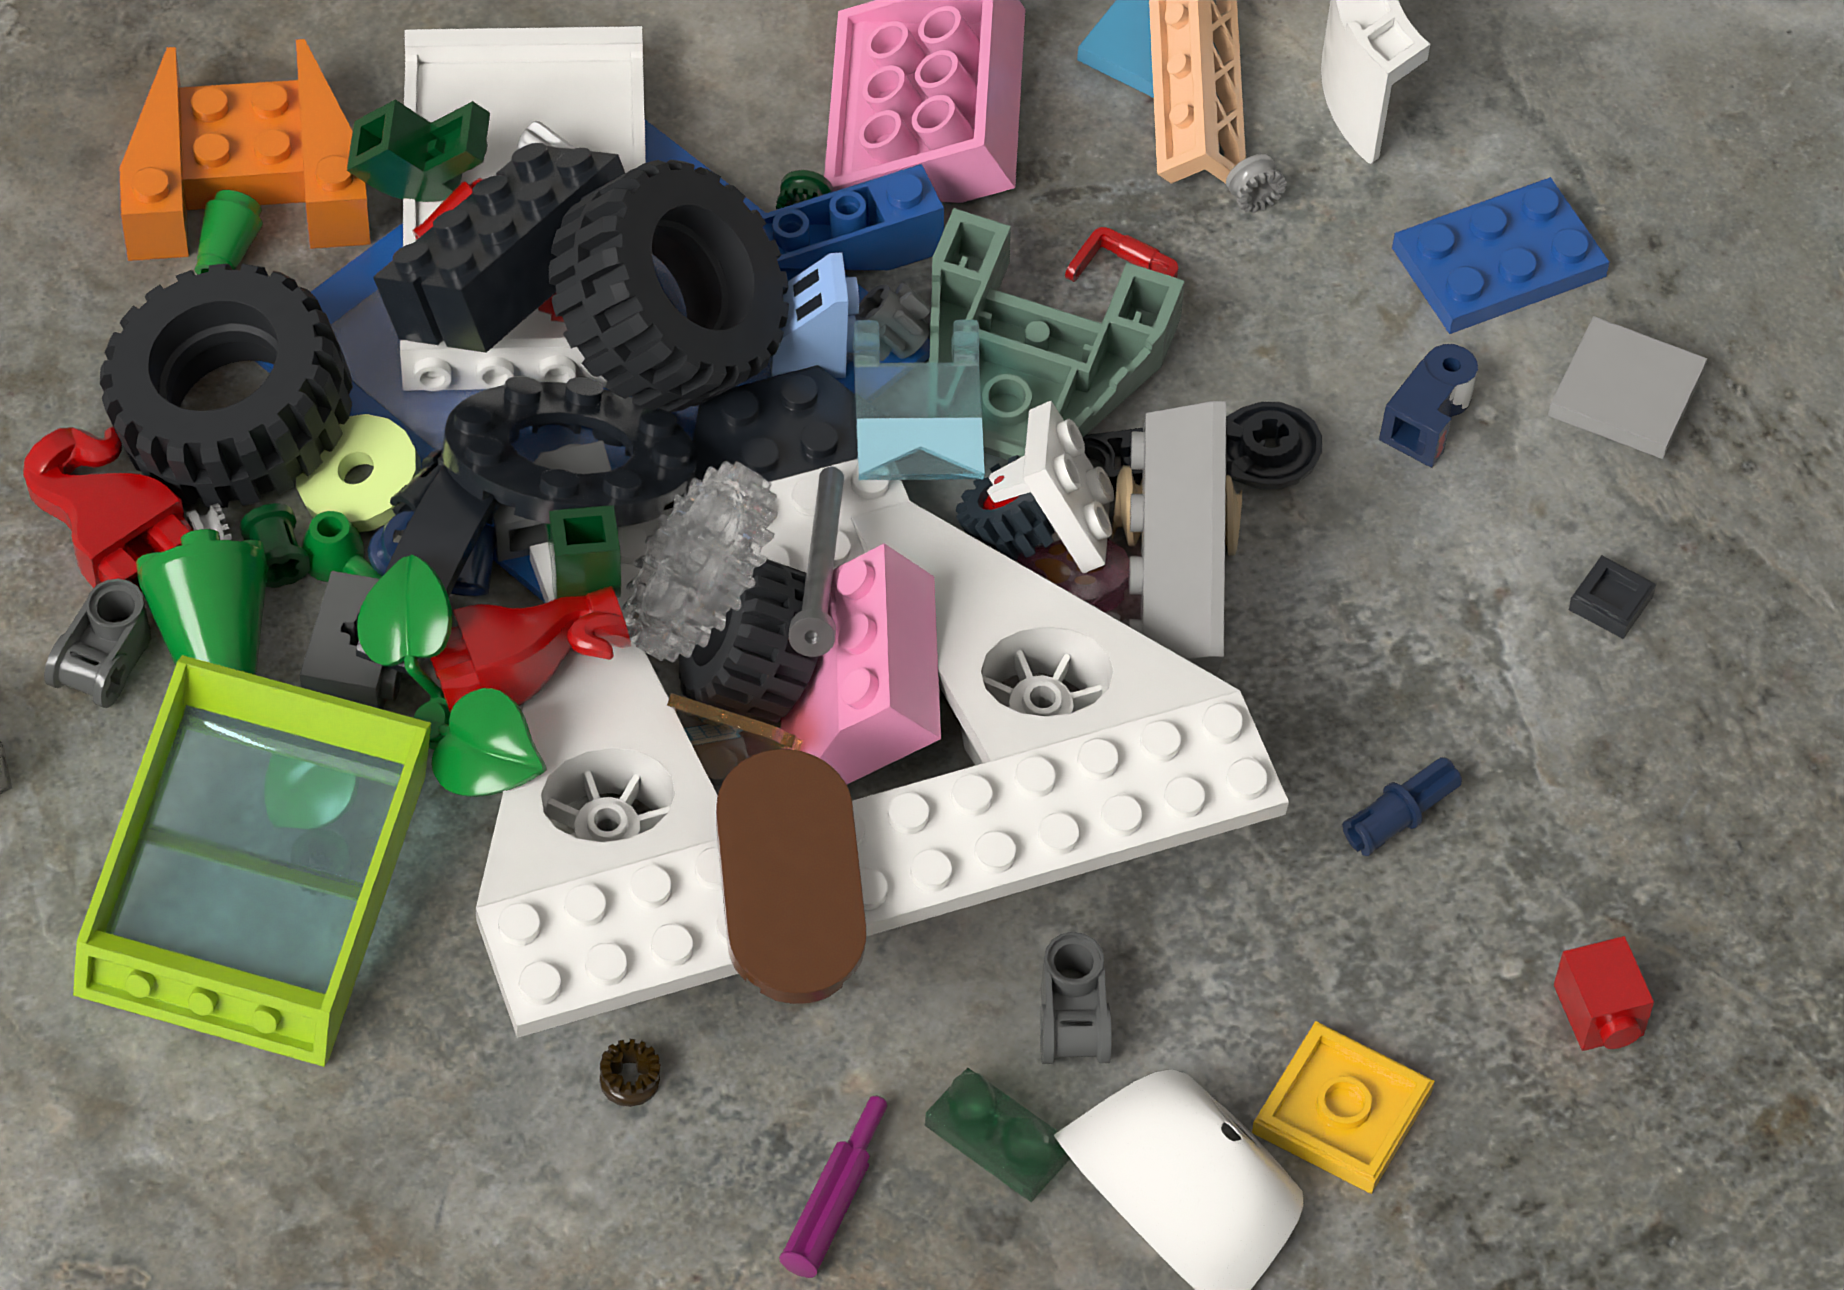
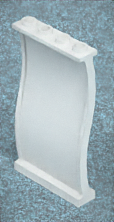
(574, 82)

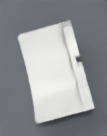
(1362, 57)

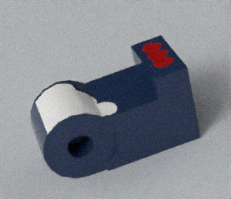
(1422, 408)

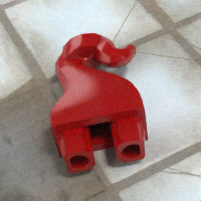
(109, 514)
(524, 646)

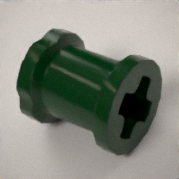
(274, 527)

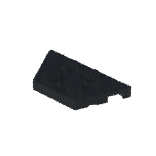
(778, 425)

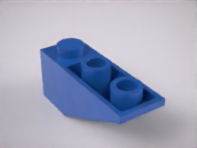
(870, 223)

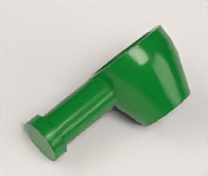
(335, 546)

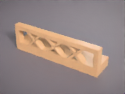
(1186, 83)

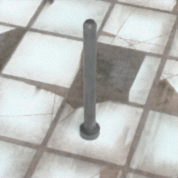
(812, 629)

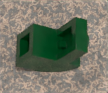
(416, 157)
(584, 551)

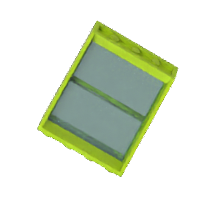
(252, 860)

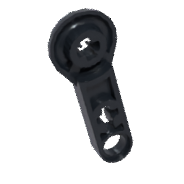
(1246, 453)

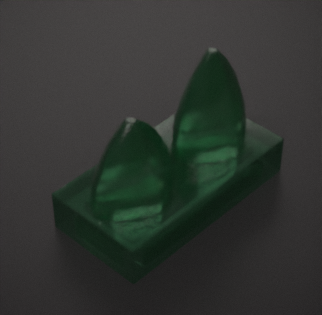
(997, 1134)

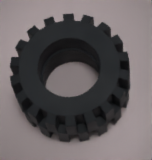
(751, 662)

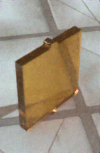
(734, 722)

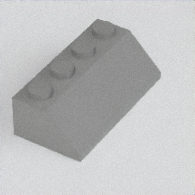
(1181, 531)

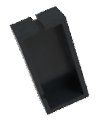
(491, 253)

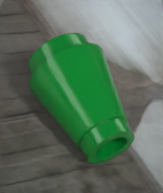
(227, 229)

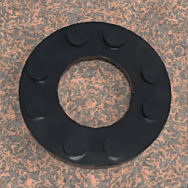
(484, 461)

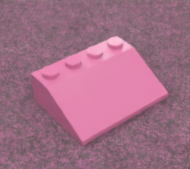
(930, 90)

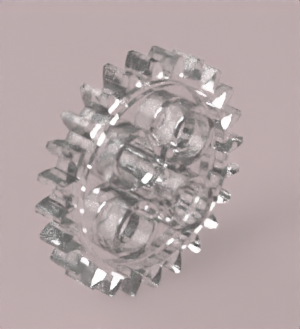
(700, 561)

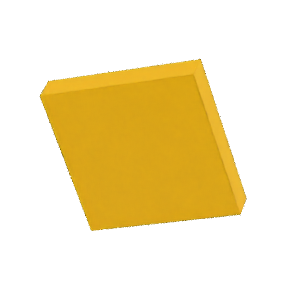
(1343, 1107)

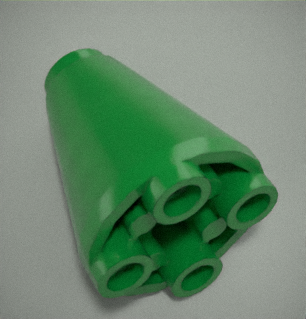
(208, 598)

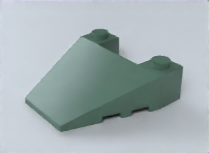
(1040, 351)

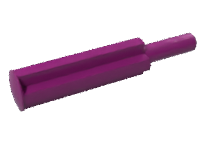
(832, 1195)

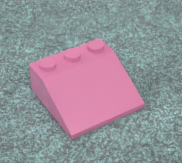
(880, 680)

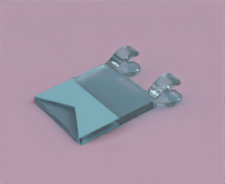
(918, 416)

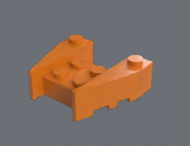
(252, 138)

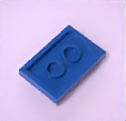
(1500, 255)

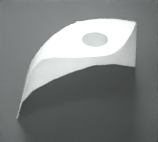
(1193, 1194)

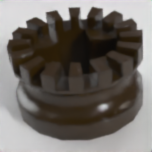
(646, 1063)

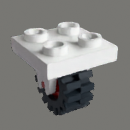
(1043, 496)

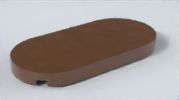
(790, 875)

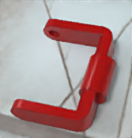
(1125, 248)

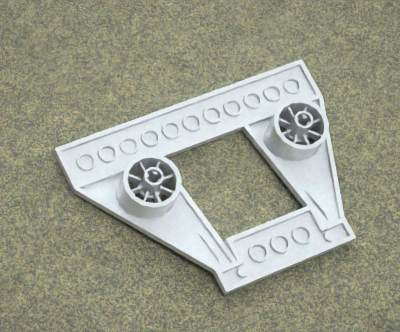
(1054, 793)

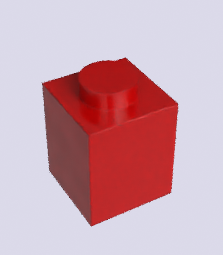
(1603, 994)

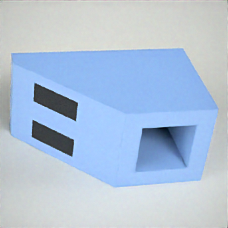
(818, 319)

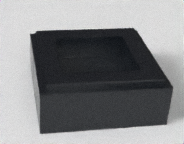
(1612, 597)

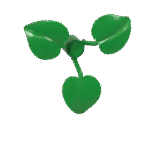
(486, 737)

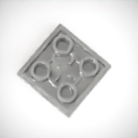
(1627, 387)

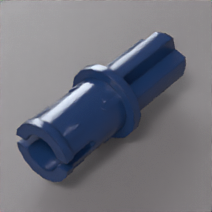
(1401, 806)

